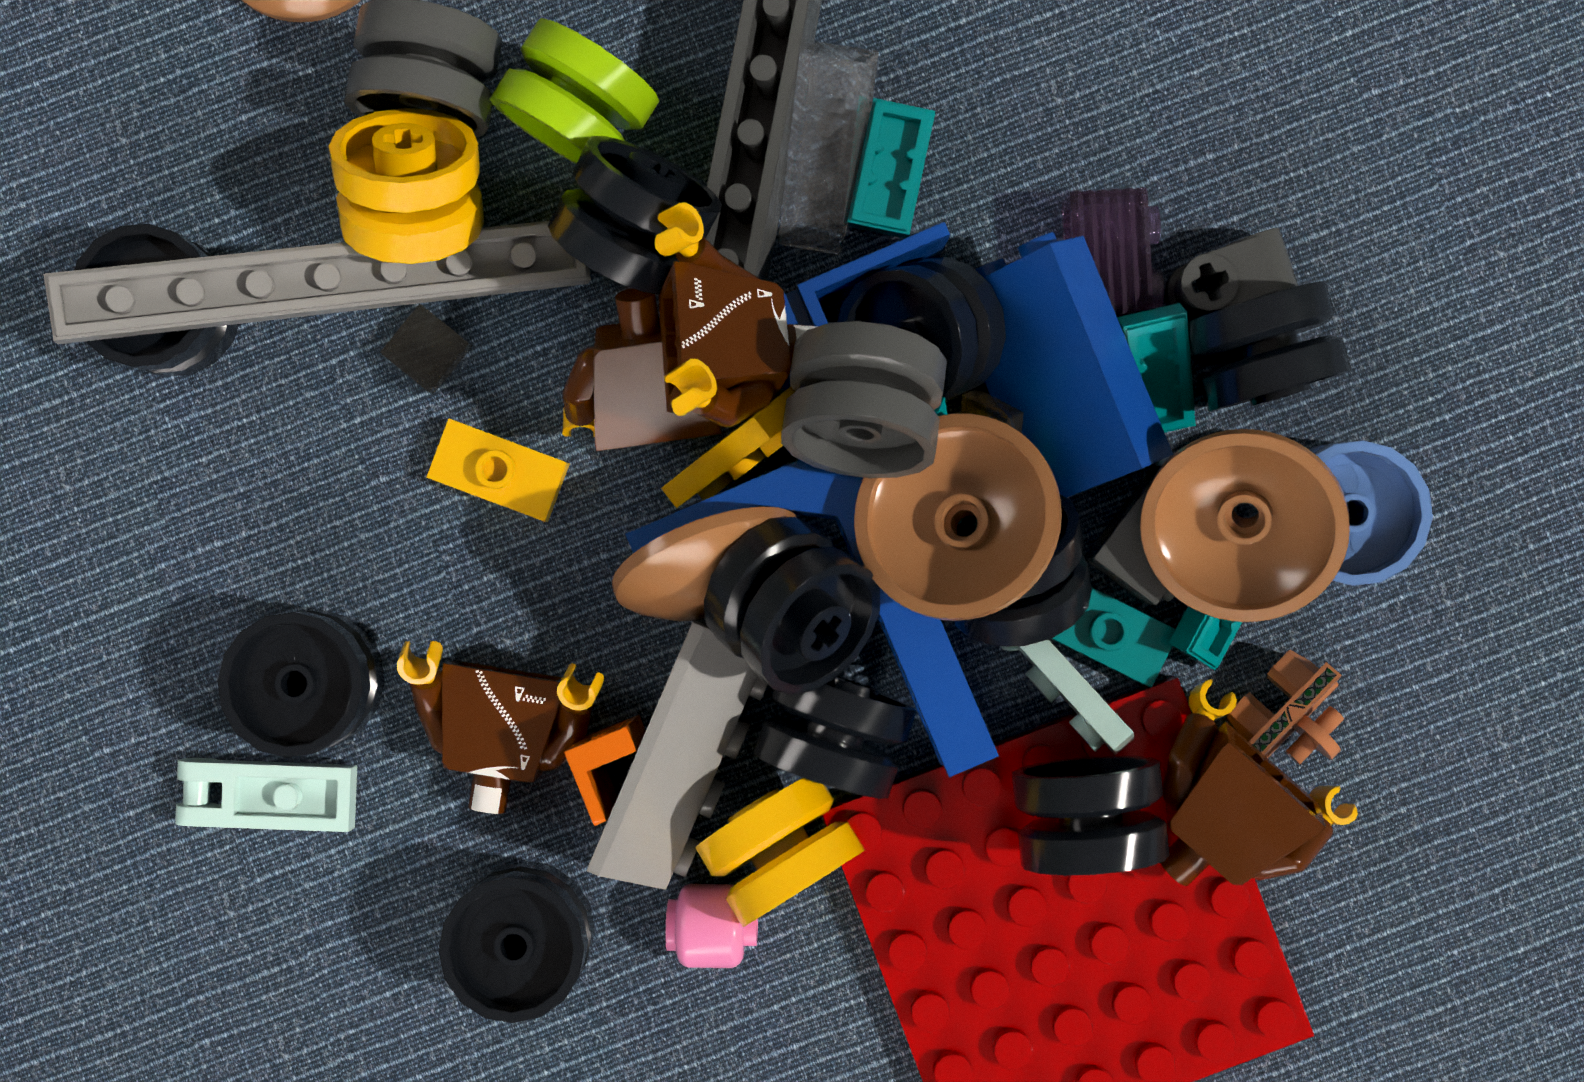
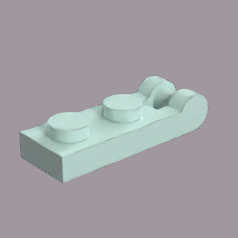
(1055, 677)
(268, 795)

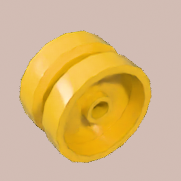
(407, 185)
(775, 841)

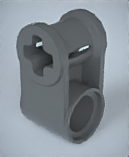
(1234, 273)

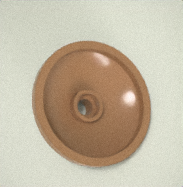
(911, 522)
(1239, 564)
(674, 570)

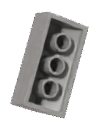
(677, 764)

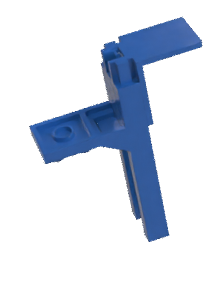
(914, 640)

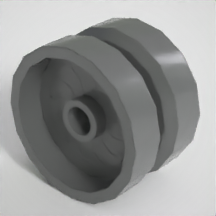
(424, 60)
(864, 400)

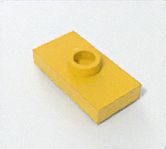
(498, 470)

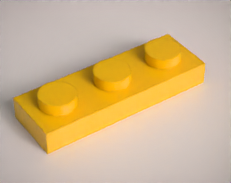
(731, 455)

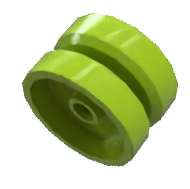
(574, 92)

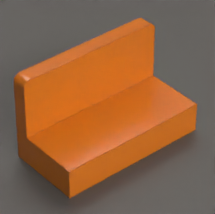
(588, 762)

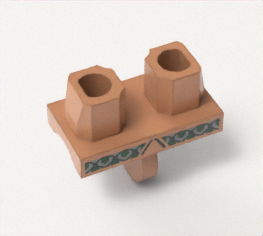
(1307, 690)

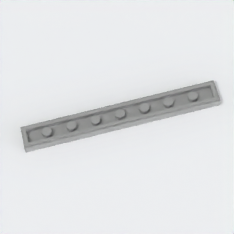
(296, 284)

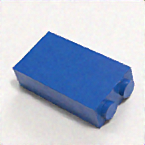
(1071, 367)

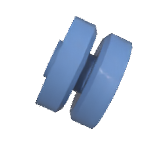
(1388, 512)

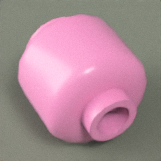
(706, 929)

